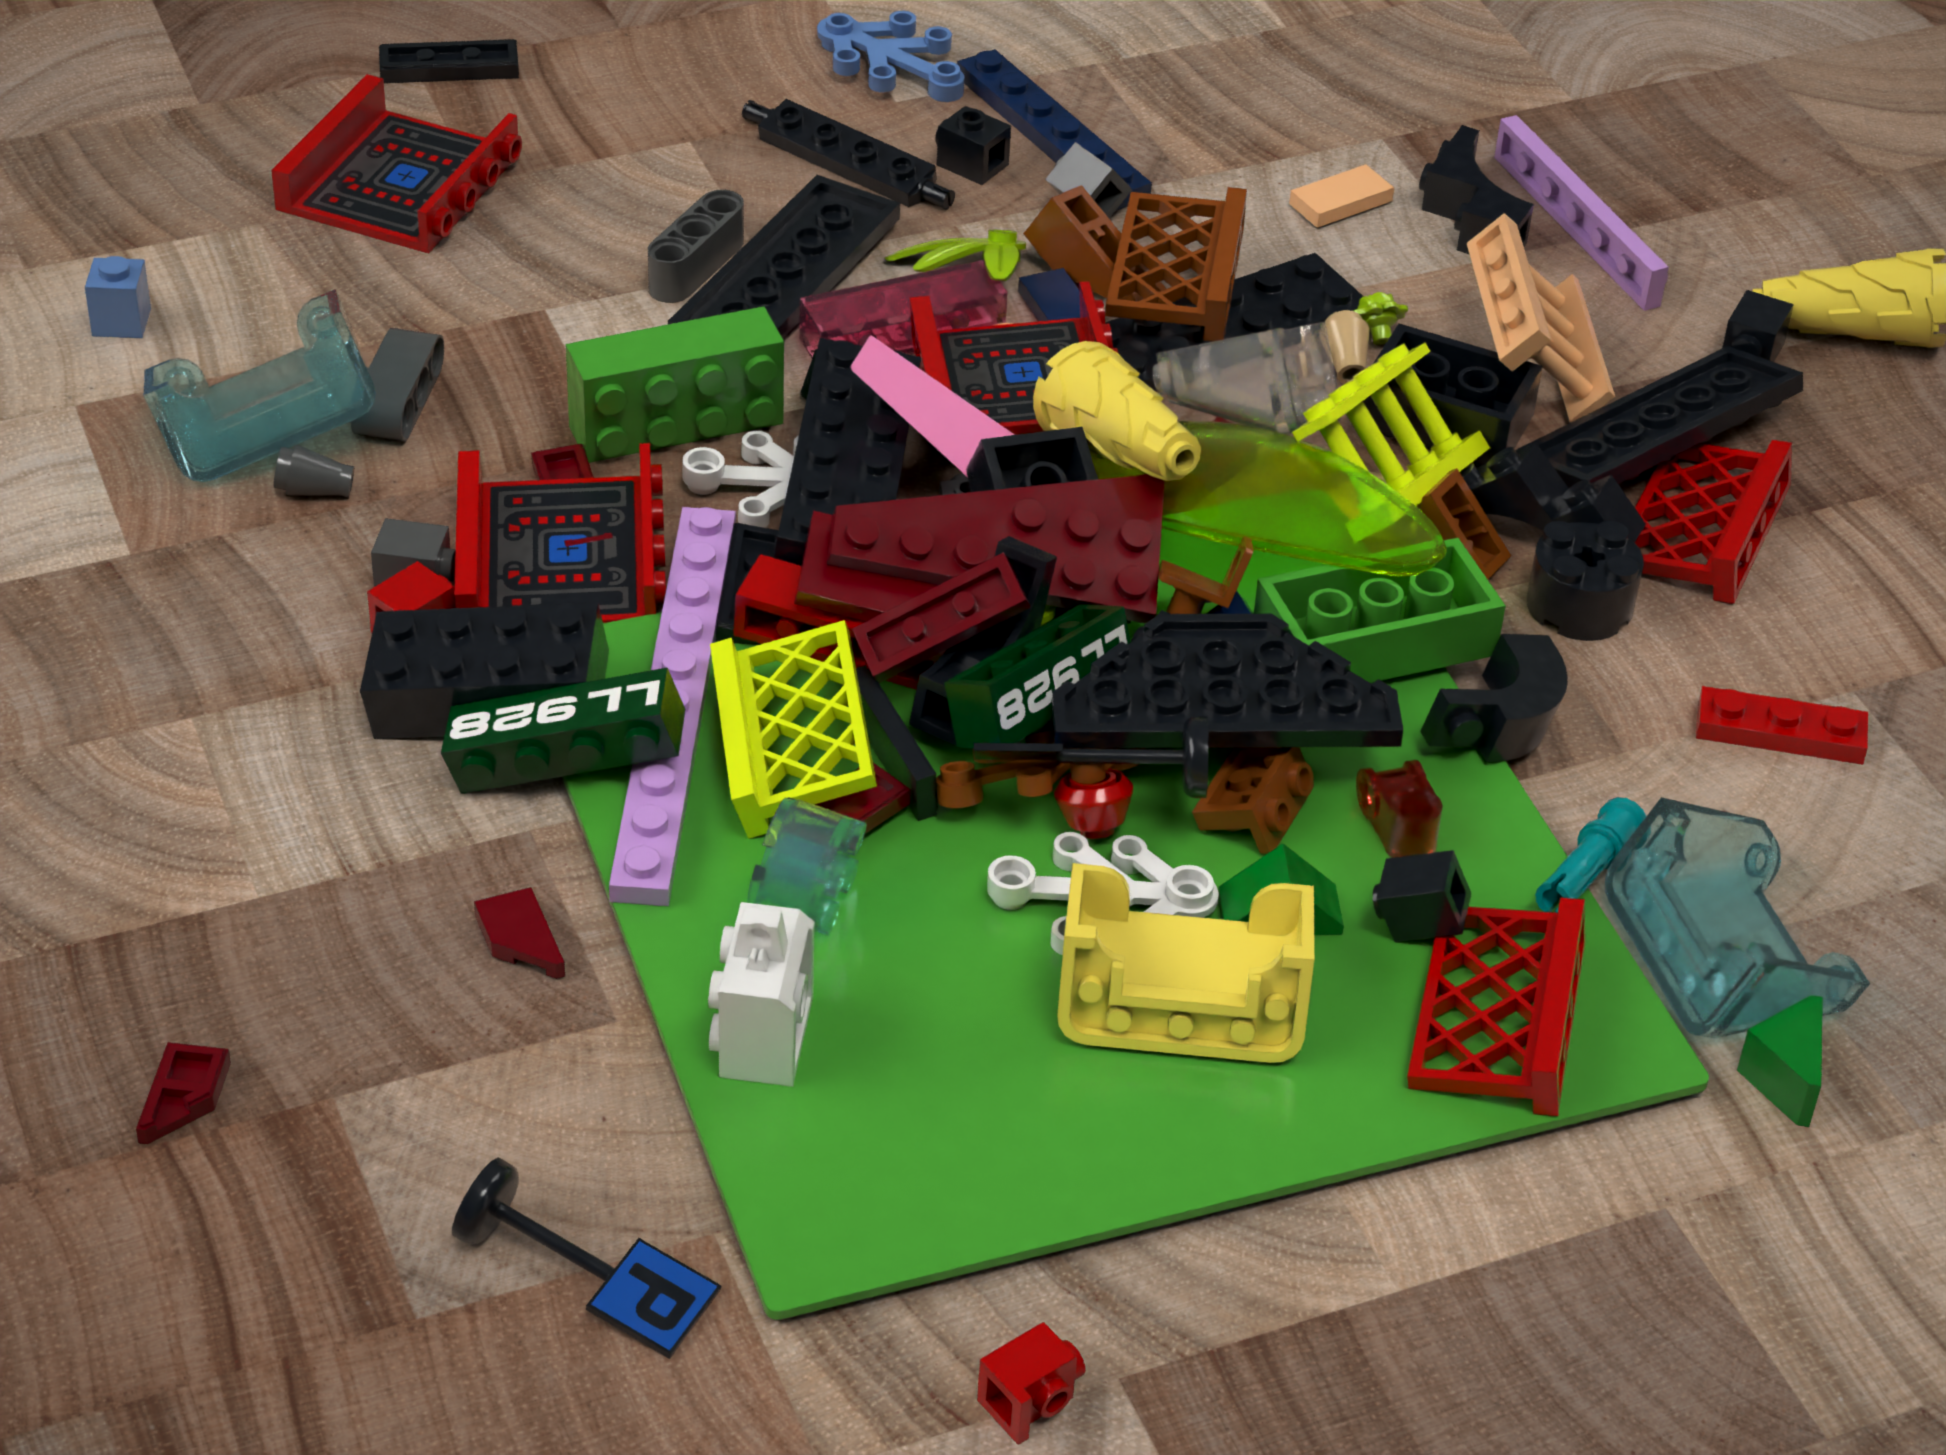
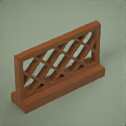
(1214, 262)

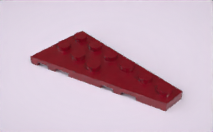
(1097, 528)

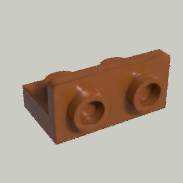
(1257, 792)

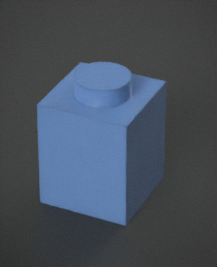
(118, 297)

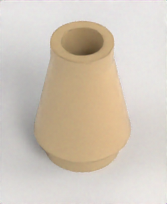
(1348, 343)

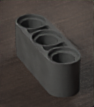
(695, 246)
(403, 380)

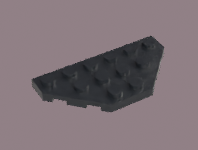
(1238, 672)

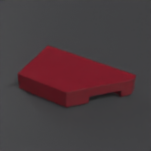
(518, 931)
(182, 1089)

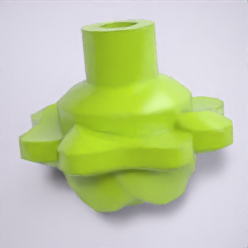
(1380, 314)

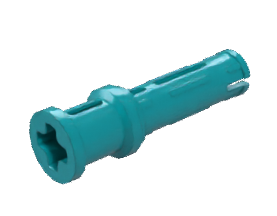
(1597, 847)

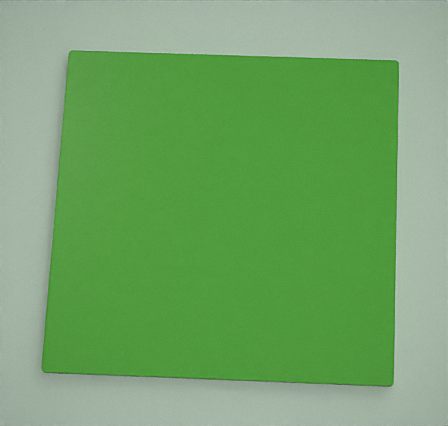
(951, 1113)

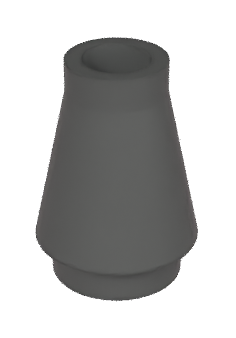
(311, 474)

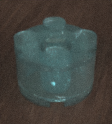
(807, 861)

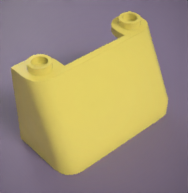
(1185, 978)

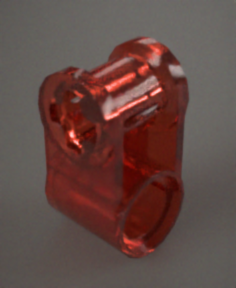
(1401, 808)

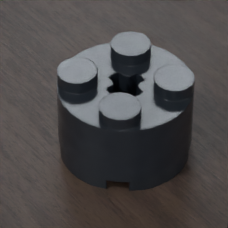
(1585, 578)

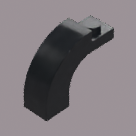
(1513, 716)

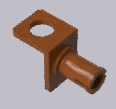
(1196, 590)

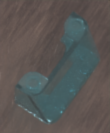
(266, 407)
(1700, 920)

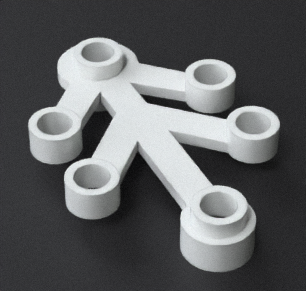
(706, 469)
(1175, 891)

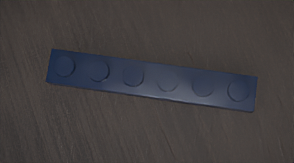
(1039, 115)

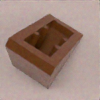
(1460, 516)

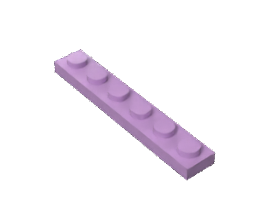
(1581, 213)

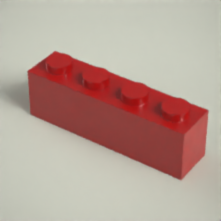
(768, 613)

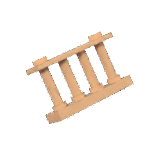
(1539, 320)

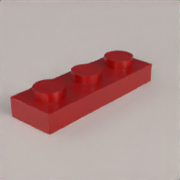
(1782, 725)

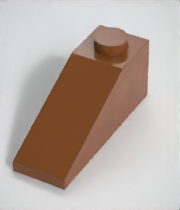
(1081, 239)

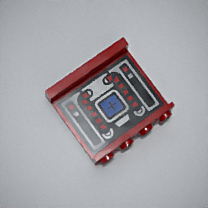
(390, 171)
(1001, 363)
(516, 532)

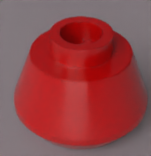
(1097, 806)

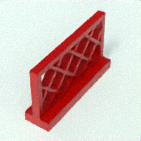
(1742, 521)
(1549, 1018)

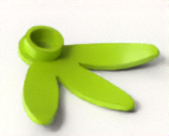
(999, 251)

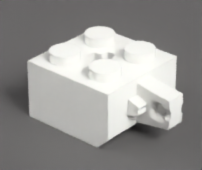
(763, 994)

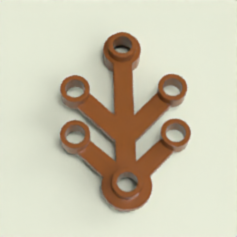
(962, 785)

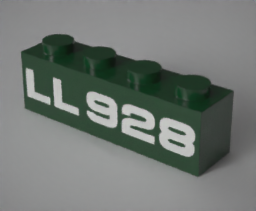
(1013, 688)
(564, 731)

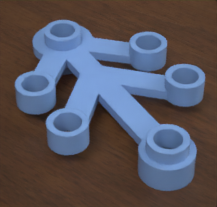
(843, 34)

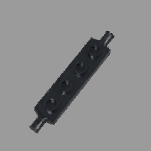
(848, 153)

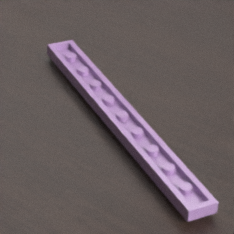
(660, 788)

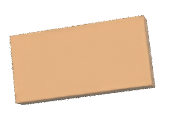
(1341, 196)

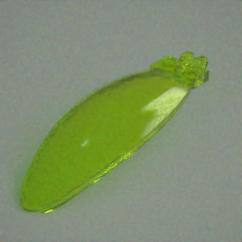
(1293, 502)

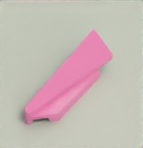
(925, 403)

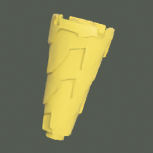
(1872, 299)
(1117, 412)

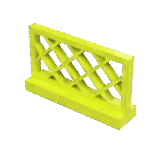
(744, 721)

